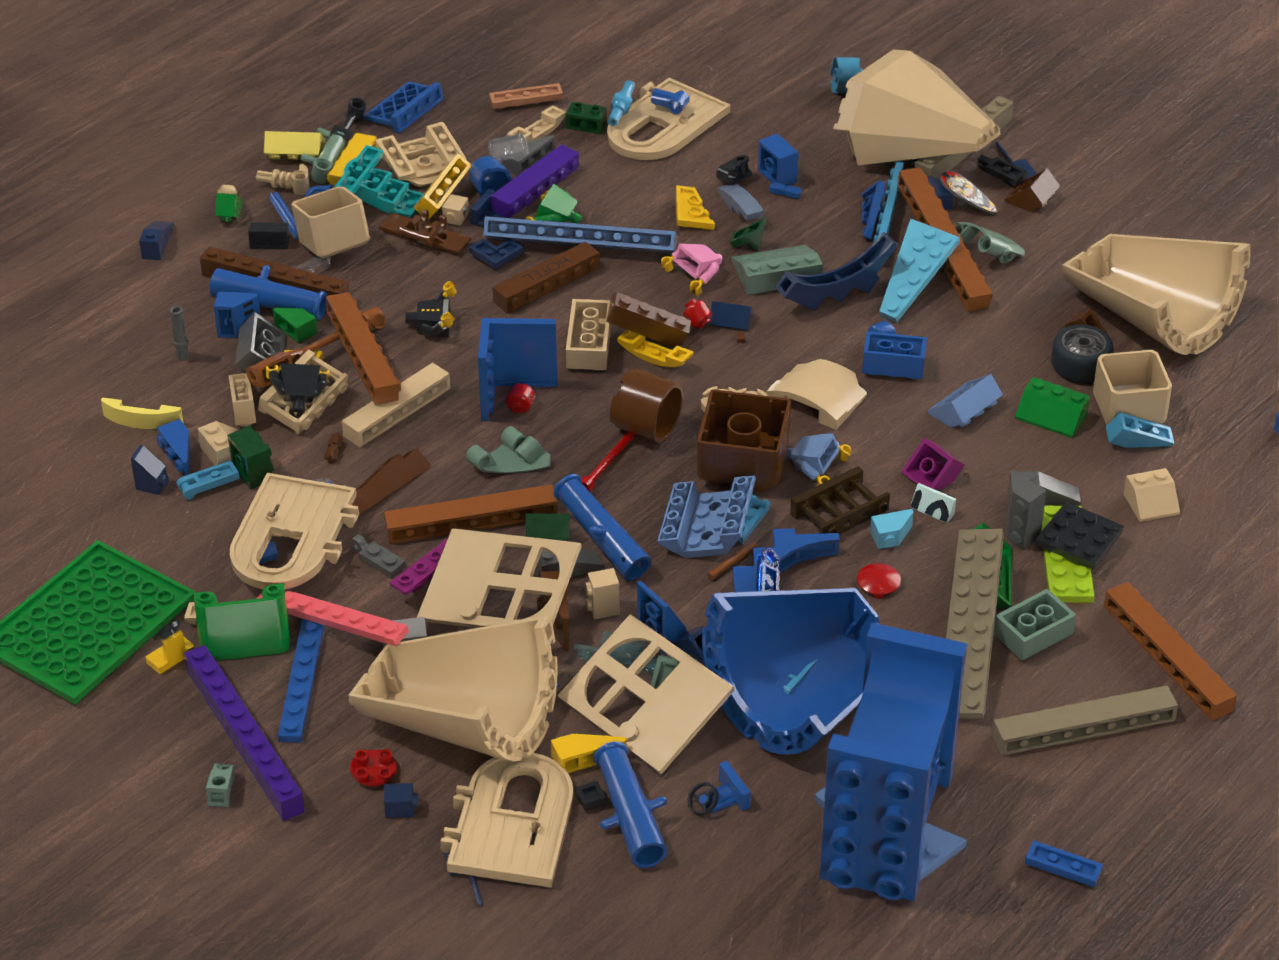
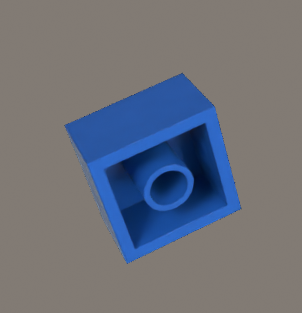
(778, 160)

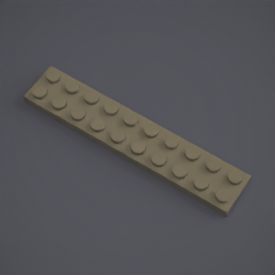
(974, 611)

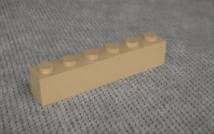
(414, 394)

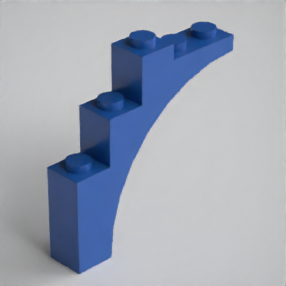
(791, 550)

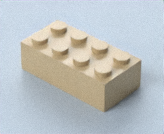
(588, 335)

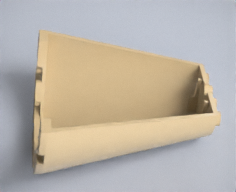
(1165, 286)
(468, 687)

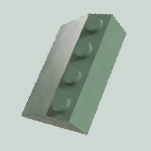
(763, 270)

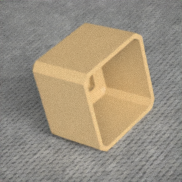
(331, 222)
(1132, 385)

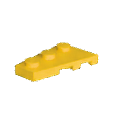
(690, 209)

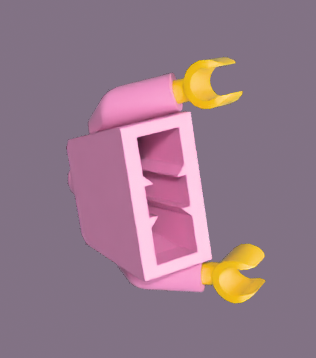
(697, 261)

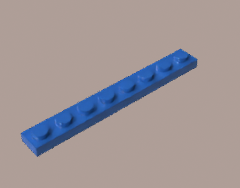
(301, 682)

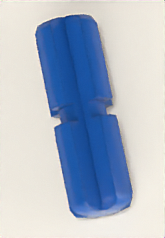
(789, 191)

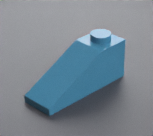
(1136, 432)

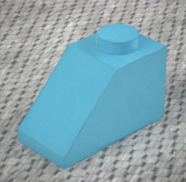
(891, 528)

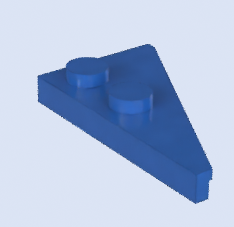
(871, 207)

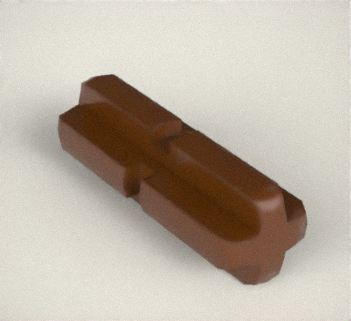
(333, 447)

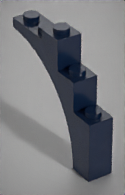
(837, 283)

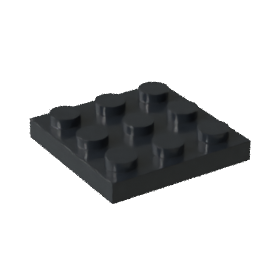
(1079, 535)

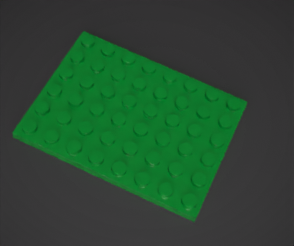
(88, 620)

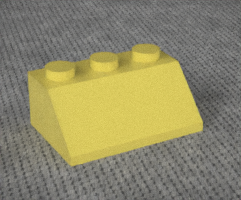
(292, 144)

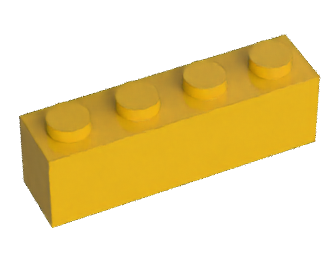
(353, 149)
(443, 185)

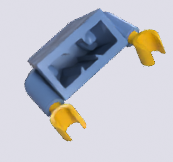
(815, 454)

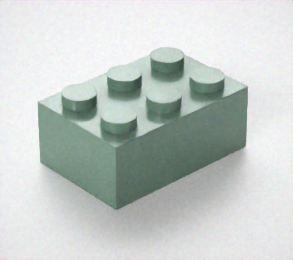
(1034, 624)

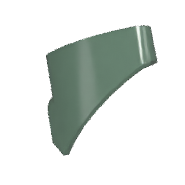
(991, 242)
(515, 455)

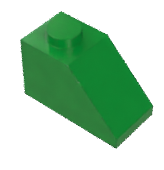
(228, 206)
(295, 323)

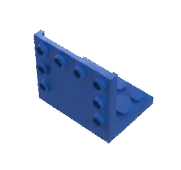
(513, 354)

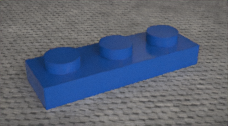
(1064, 863)

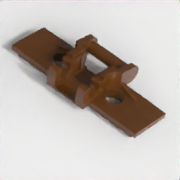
(425, 231)

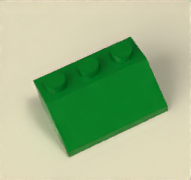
(1052, 407)

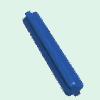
(284, 212)

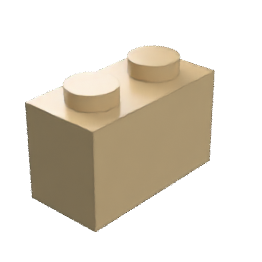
(602, 593)

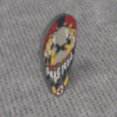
(966, 192)

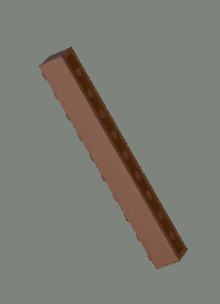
(959, 266)

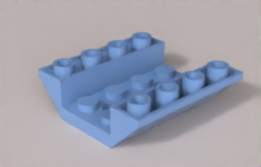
(692, 519)

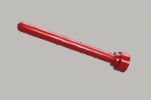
(589, 481)

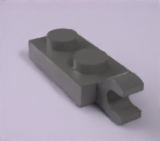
(378, 557)

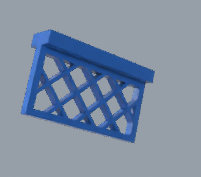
(411, 109)

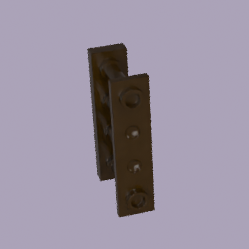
(839, 488)

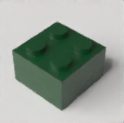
(250, 456)

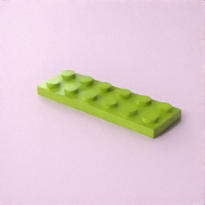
(1064, 577)

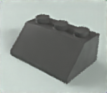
(257, 341)
(1024, 510)

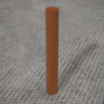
(732, 561)

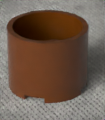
(647, 405)

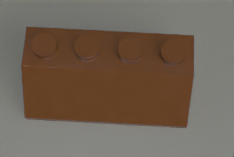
(648, 320)

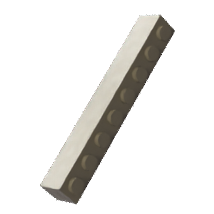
(998, 110)
(1084, 720)

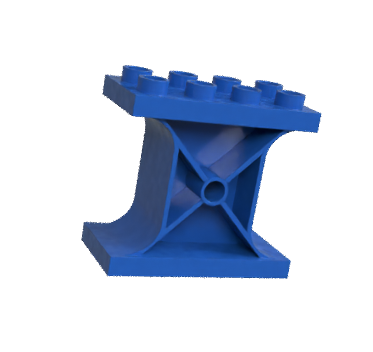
(892, 762)

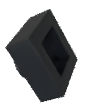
(590, 795)

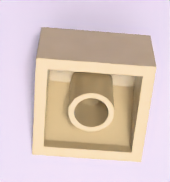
(214, 441)
(1152, 495)

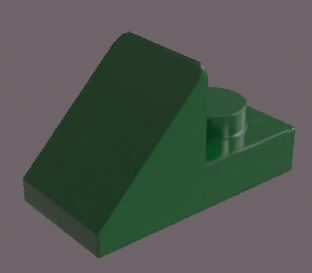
(751, 233)

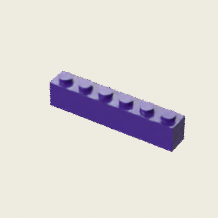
(534, 181)

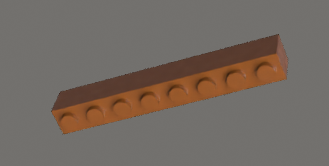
(362, 348)
(468, 514)
(1170, 651)

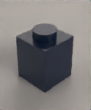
(400, 800)

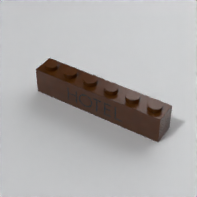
(546, 277)

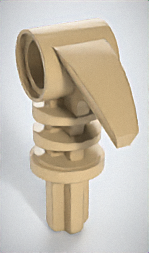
(298, 179)

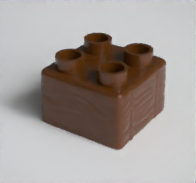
(743, 438)

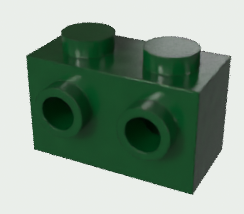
(586, 118)
(548, 526)

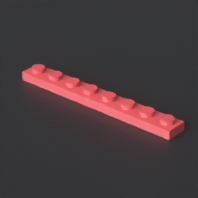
(344, 618)

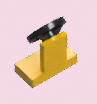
(172, 650)

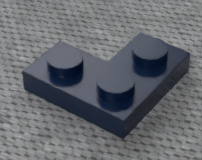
(496, 256)

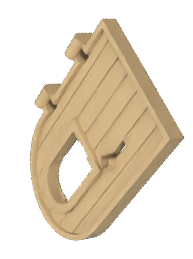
(679, 128)
(307, 513)
(498, 840)

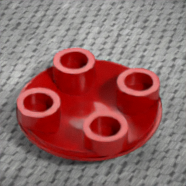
(878, 579)
(373, 767)

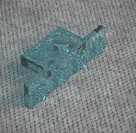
(624, 654)

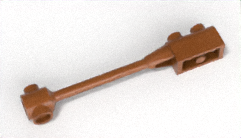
(257, 373)

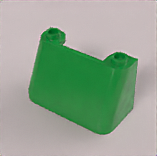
(243, 626)

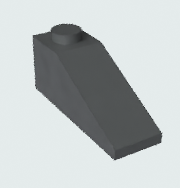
(537, 150)
(1057, 490)
(587, 561)

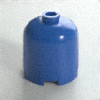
(488, 174)

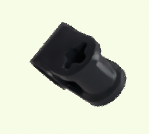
(734, 170)

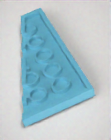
(918, 261)

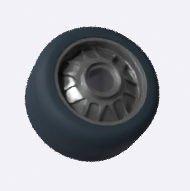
(1077, 351)

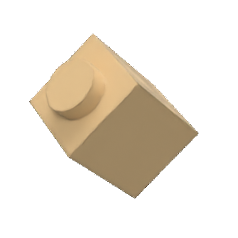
(455, 209)

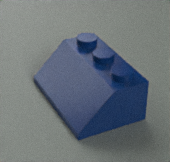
(894, 355)

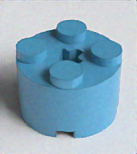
(842, 70)

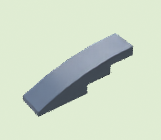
(741, 201)

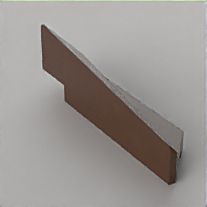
(389, 477)

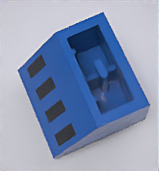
(232, 310)

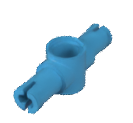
(621, 103)

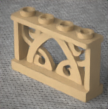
(271, 399)

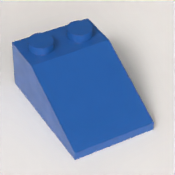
(658, 615)

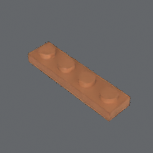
(525, 96)

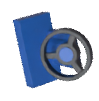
(730, 792)

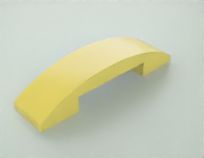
(139, 417)

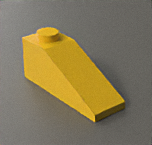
(578, 750)

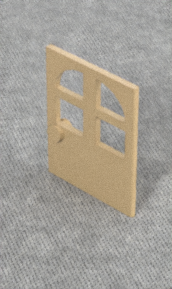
(470, 570)
(670, 712)

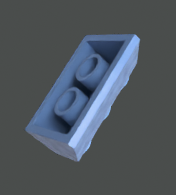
(967, 402)

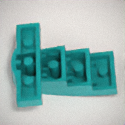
(377, 185)

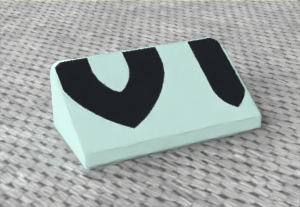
(933, 503)

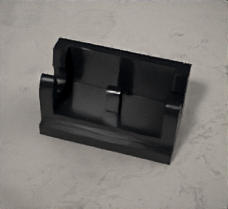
(268, 235)

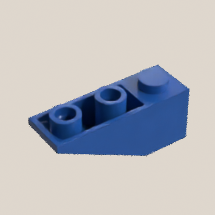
(176, 442)

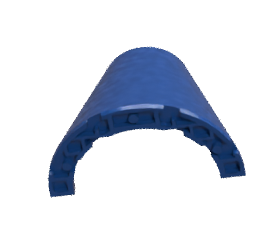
(772, 634)

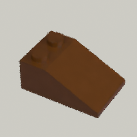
(560, 625)

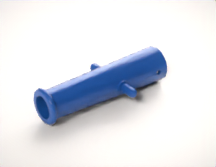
(270, 293)
(603, 528)
(631, 808)

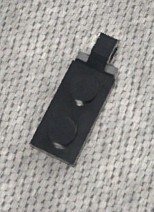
(1002, 169)

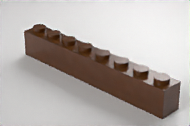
(217, 258)

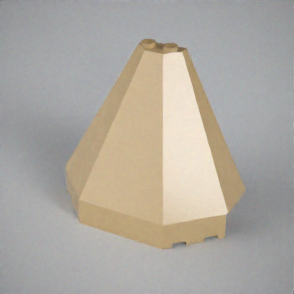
(910, 111)

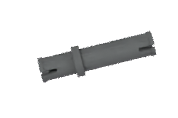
(180, 339)

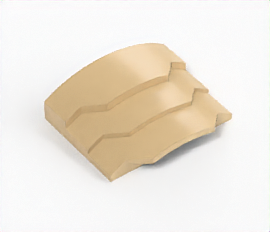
(422, 158)
(824, 387)

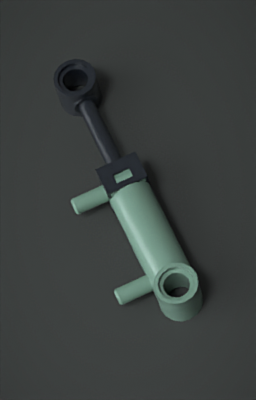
(337, 142)

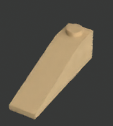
(242, 400)

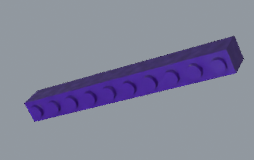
(244, 733)

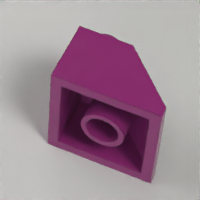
(932, 466)

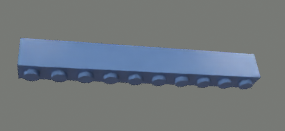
(575, 234)

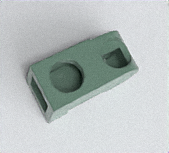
(220, 785)

